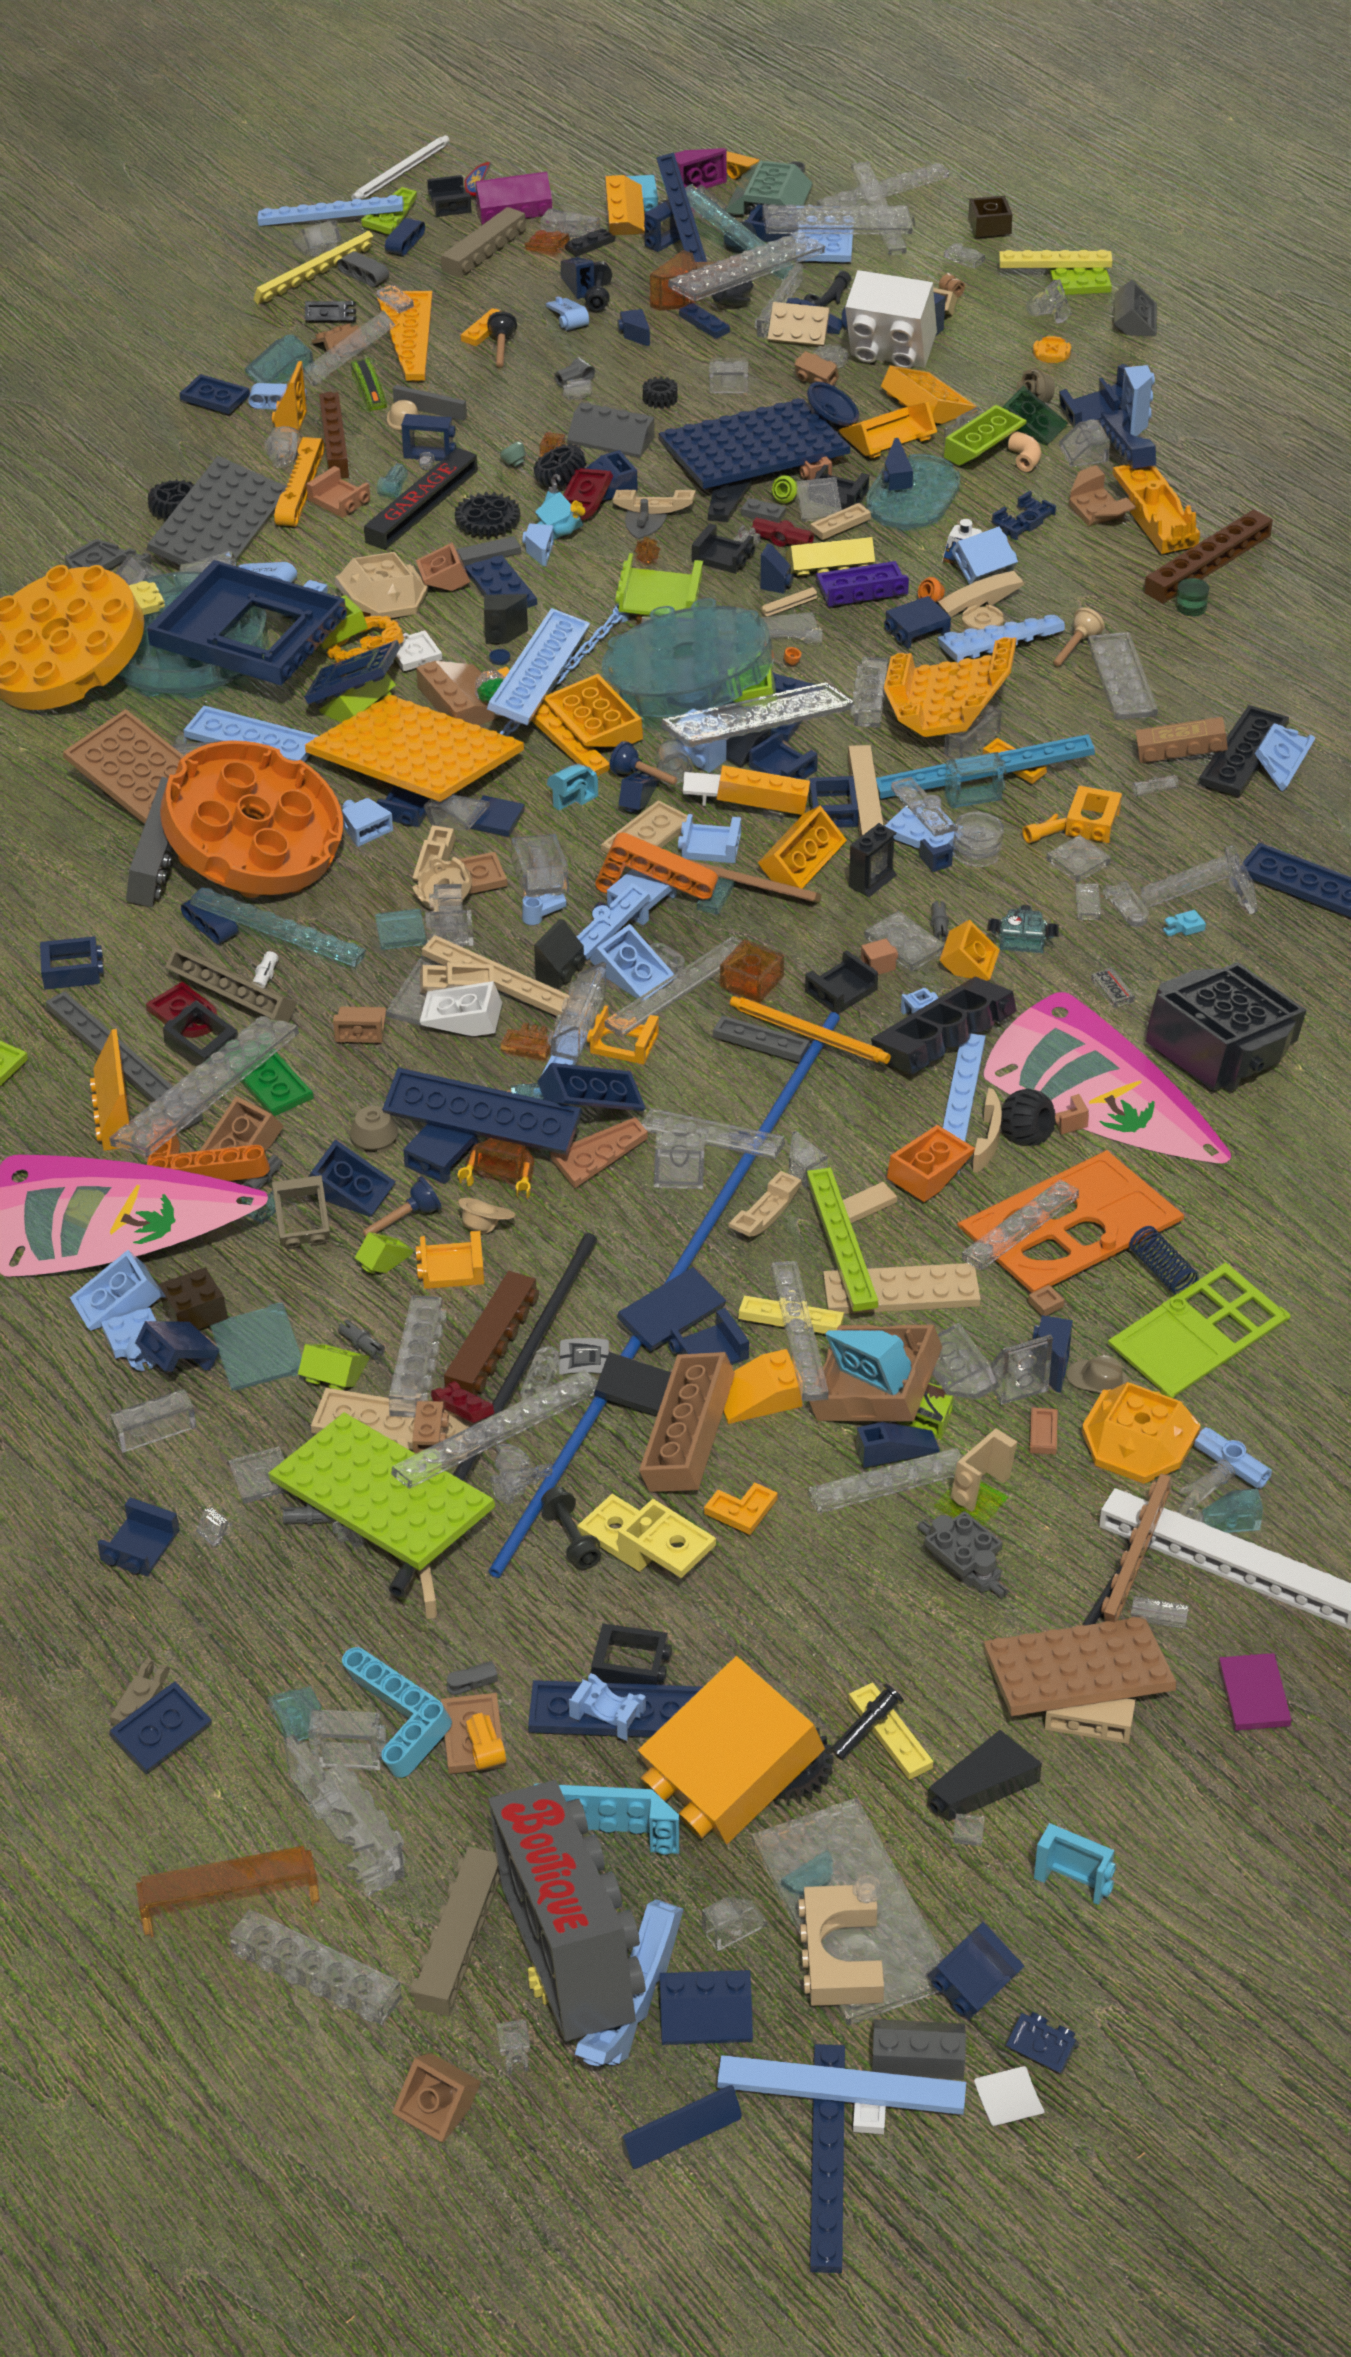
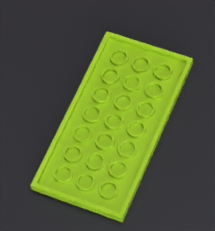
(350, 1479)

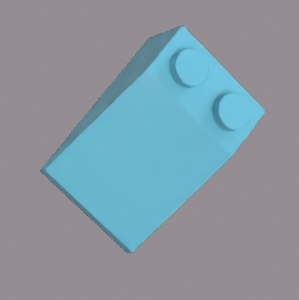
(871, 1357)

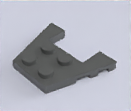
(101, 553)

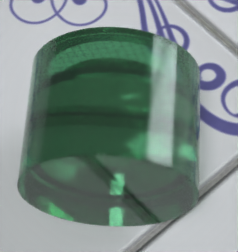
(1192, 597)

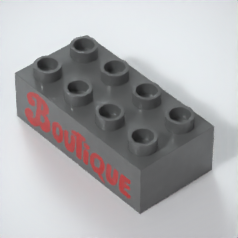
(566, 1909)

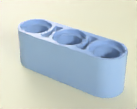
(267, 395)

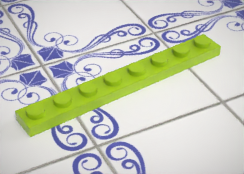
(842, 1239)

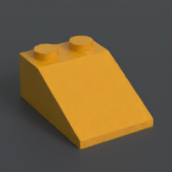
(292, 405)
(763, 1388)

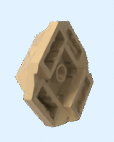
(382, 585)

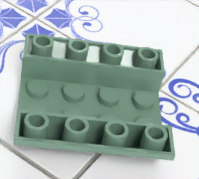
(770, 184)

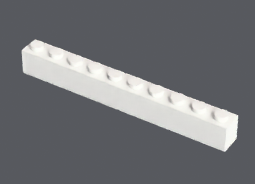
(1234, 1559)

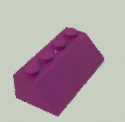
(522, 192)

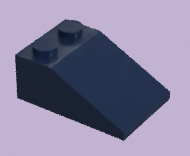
(351, 1180)

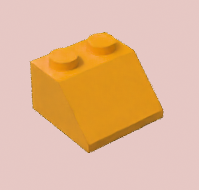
(969, 952)

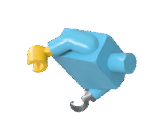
(559, 512)

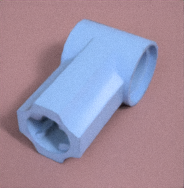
(536, 907)

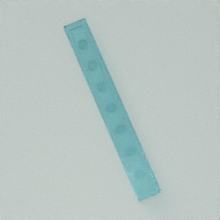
(727, 223)

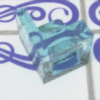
(263, 1213)

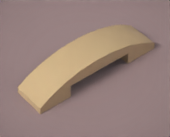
(657, 505)
(987, 1147)
(768, 1207)

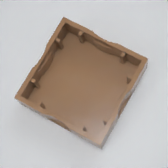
(858, 1401)

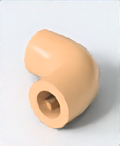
(1027, 447)

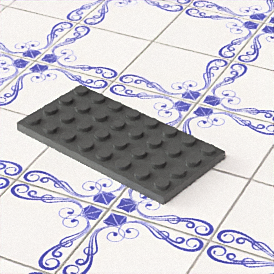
(218, 514)

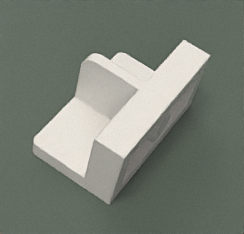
(701, 784)

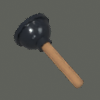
(502, 326)

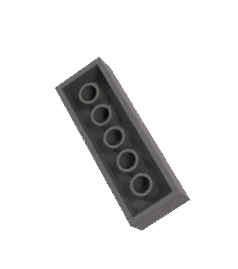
(151, 857)

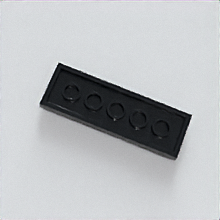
(1234, 768)

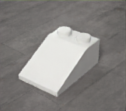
(463, 1009)

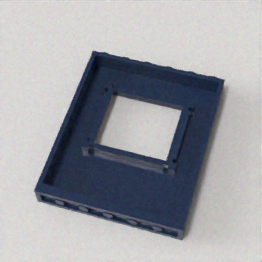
(221, 598)

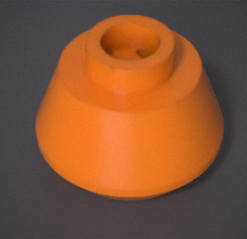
(932, 588)

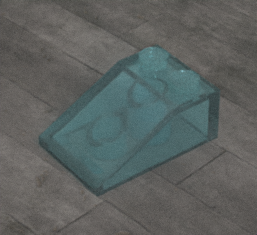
(279, 360)

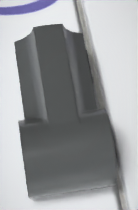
(578, 369)

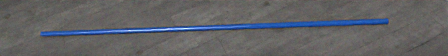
(681, 1266)

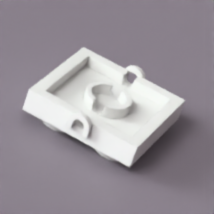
(417, 651)

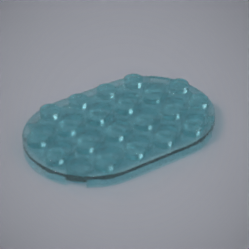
(923, 504)

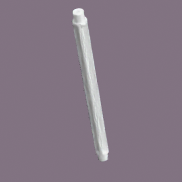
(400, 168)

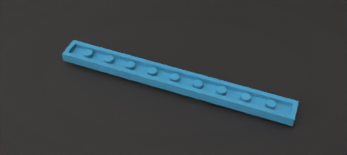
(1014, 759)

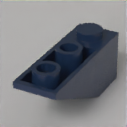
(892, 1442)

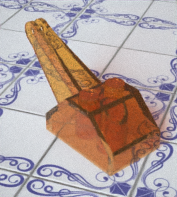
(660, 294)

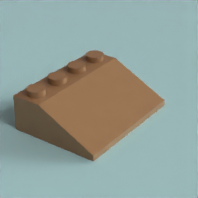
(452, 691)

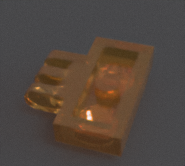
(527, 1042)

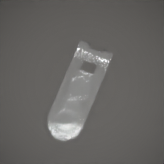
(1127, 903)

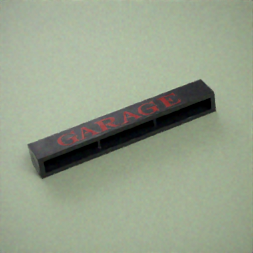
(420, 498)

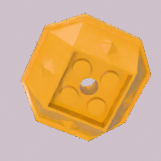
(1139, 1432)

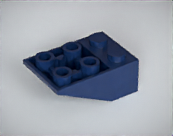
(623, 472)

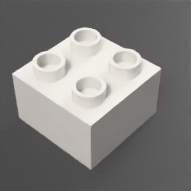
(891, 319)

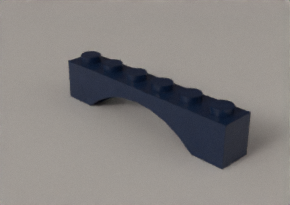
(1135, 450)

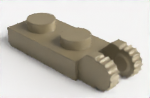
(140, 1690)

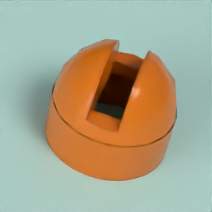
(794, 652)

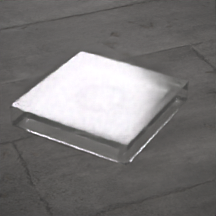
(818, 498)
(252, 1475)

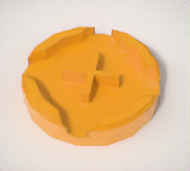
(1052, 349)

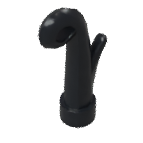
(840, 282)

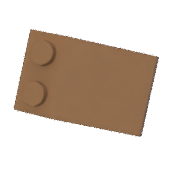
(243, 1126)

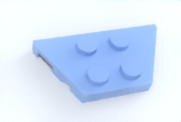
(1283, 753)

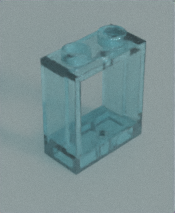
(970, 766)

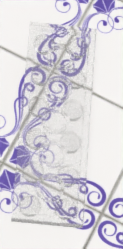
(1122, 676)

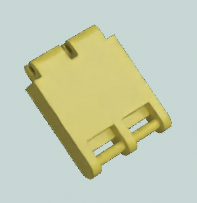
(147, 596)

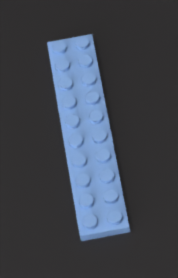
(538, 666)

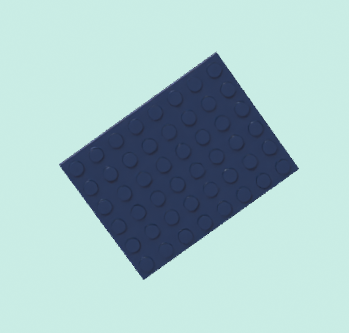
(753, 443)

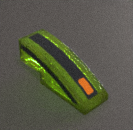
(368, 384)

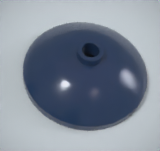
(832, 404)

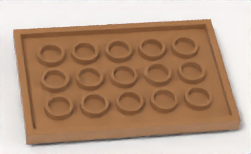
(125, 761)
(1078, 1666)

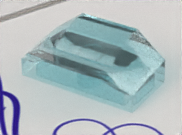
(294, 1710)

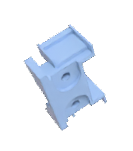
(598, 1701)

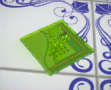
(987, 1503)

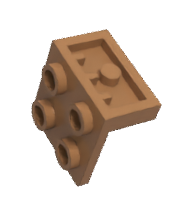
(359, 1024)

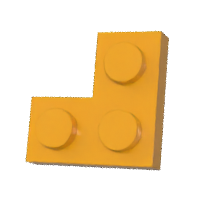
(742, 1513)

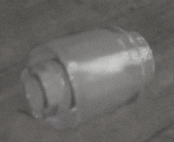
(577, 389)

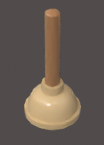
(1086, 624)

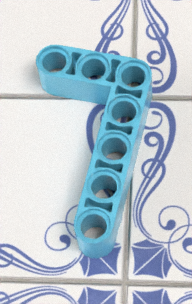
(426, 1714)

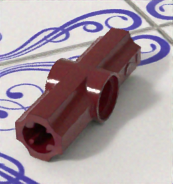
(782, 532)

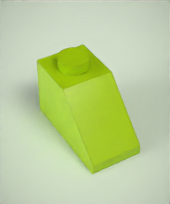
(382, 1253)

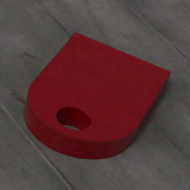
(588, 488)
(173, 1001)

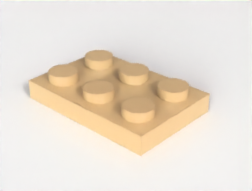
(798, 324)

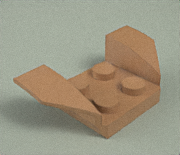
(1092, 501)

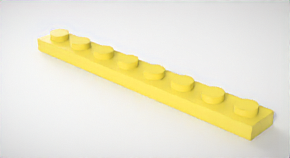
(311, 268)

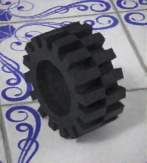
(660, 392)

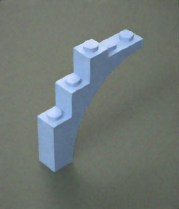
(654, 1953)

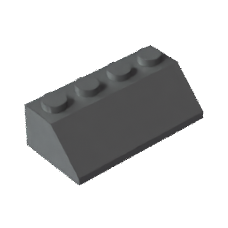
(611, 429)

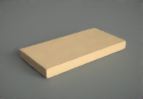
(654, 825)

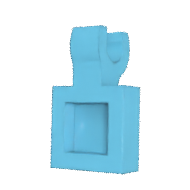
(1186, 922)

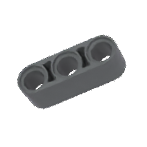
(363, 269)

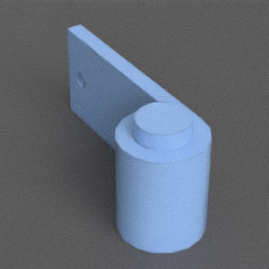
(572, 314)
(279, 570)

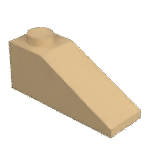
(1100, 1720)

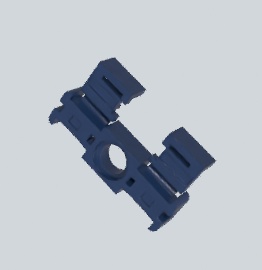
(1035, 512)

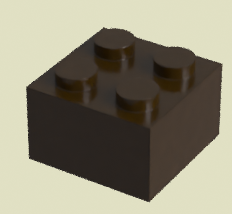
(990, 216)
(193, 1299)

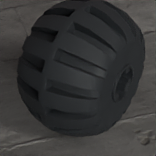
(1028, 1117)

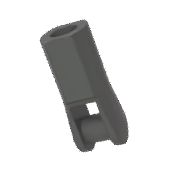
(471, 1678)

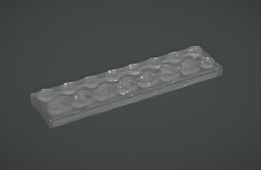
(836, 219)

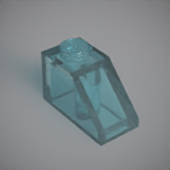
(1235, 1511)

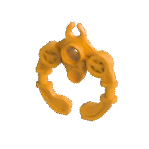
(391, 633)

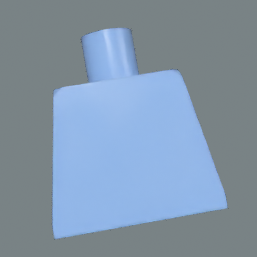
(365, 820)

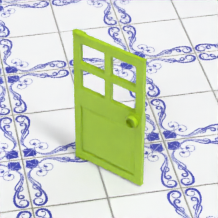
(1180, 1346)

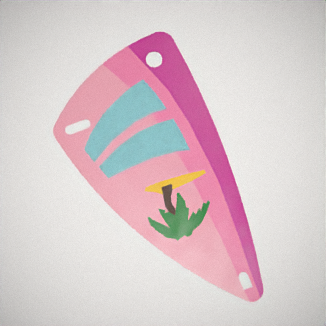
(1118, 1083)
(94, 1210)

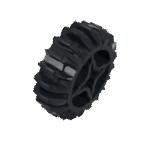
(559, 461)
(166, 497)

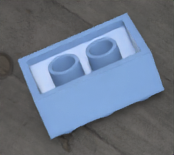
(1137, 396)

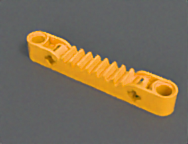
(295, 495)

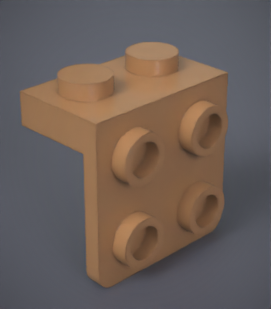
(335, 335)

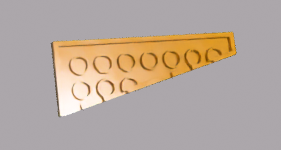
(411, 334)

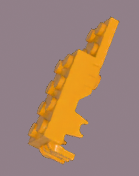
(1158, 508)

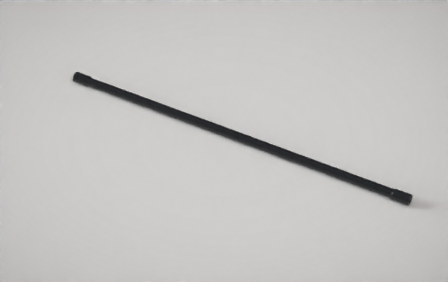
(405, 1574)

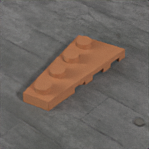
(599, 1150)

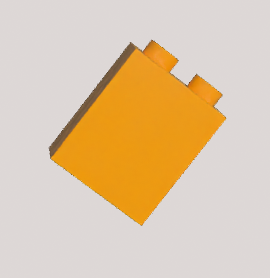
(729, 1752)

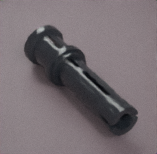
(875, 1713)

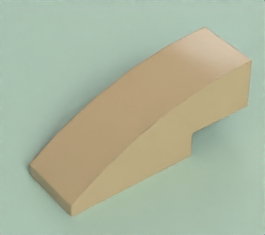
(439, 844)
(454, 975)

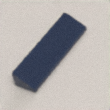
(681, 2127)

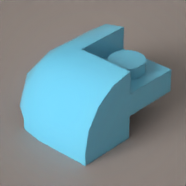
(572, 785)

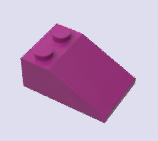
(702, 167)

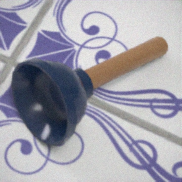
(626, 760)
(422, 1199)

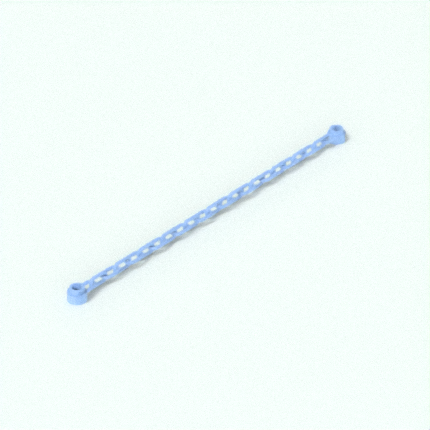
(613, 619)

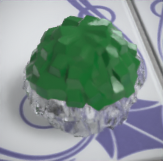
(487, 685)

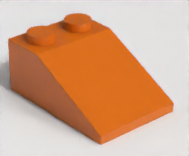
(928, 1162)

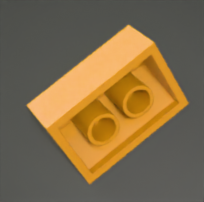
(624, 205)

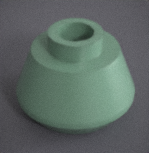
(513, 454)

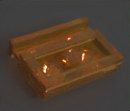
(547, 241)

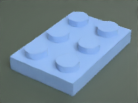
(911, 830)

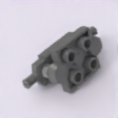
(965, 1550)

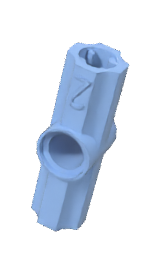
(1235, 1453)

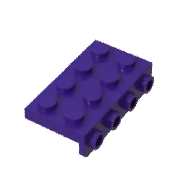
(862, 583)

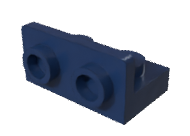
(1041, 2042)

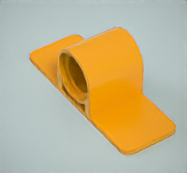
(738, 164)

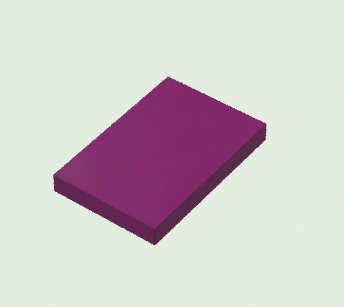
(1254, 1691)

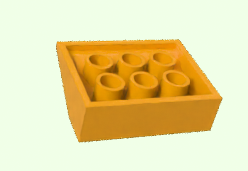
(918, 386)
(596, 713)
(110, 1092)

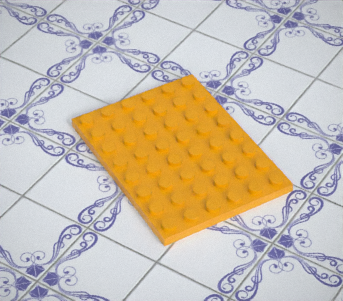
(414, 747)

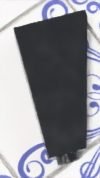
(984, 1776)

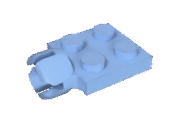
(122, 1333)

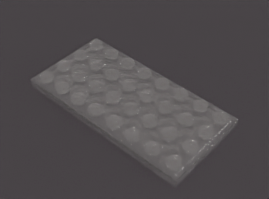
(856, 1850)

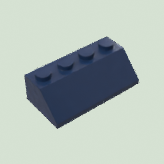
(590, 1087)

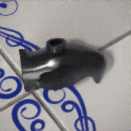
(735, 295)

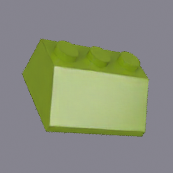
(357, 700)

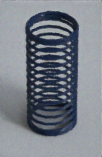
(1181, 1273)

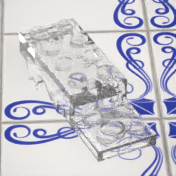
(350, 1816)

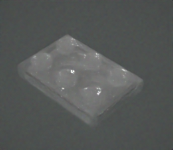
(912, 942)

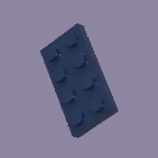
(498, 577)

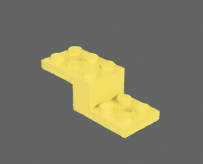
(647, 1535)

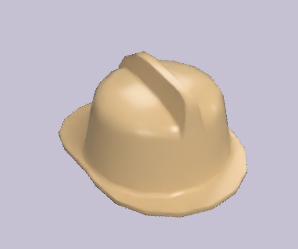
(481, 1215)

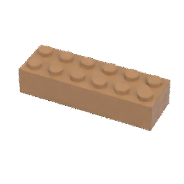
(687, 1422)

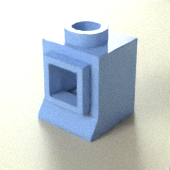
(916, 1000)

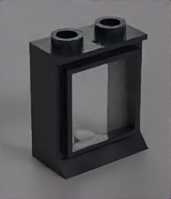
(872, 860)

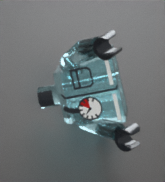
(1023, 930)

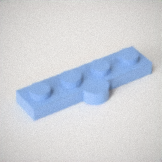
(610, 920)

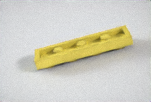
(769, 1312)
(894, 1735)

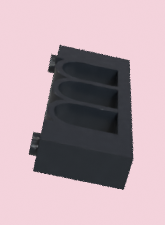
(985, 1005)

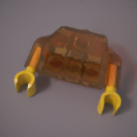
(500, 1159)

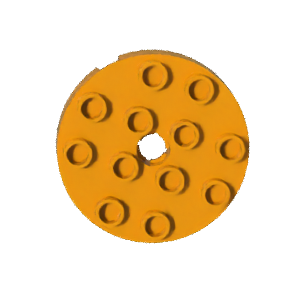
(66, 636)

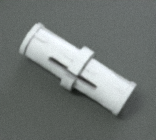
(265, 970)

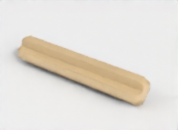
(789, 602)

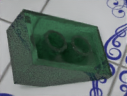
(1041, 422)

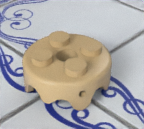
(442, 873)

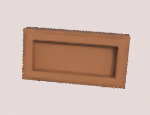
(1043, 1430)

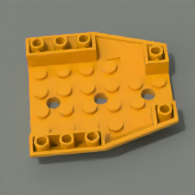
(948, 694)

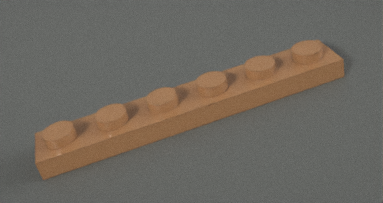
(1140, 1540)

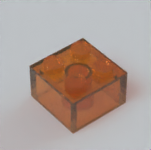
(751, 970)

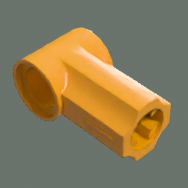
(486, 1748)

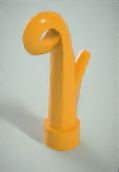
(1034, 832)

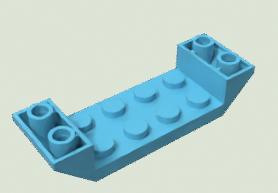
(629, 1811)

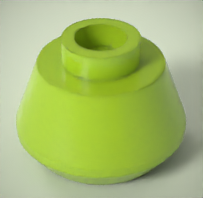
(784, 489)

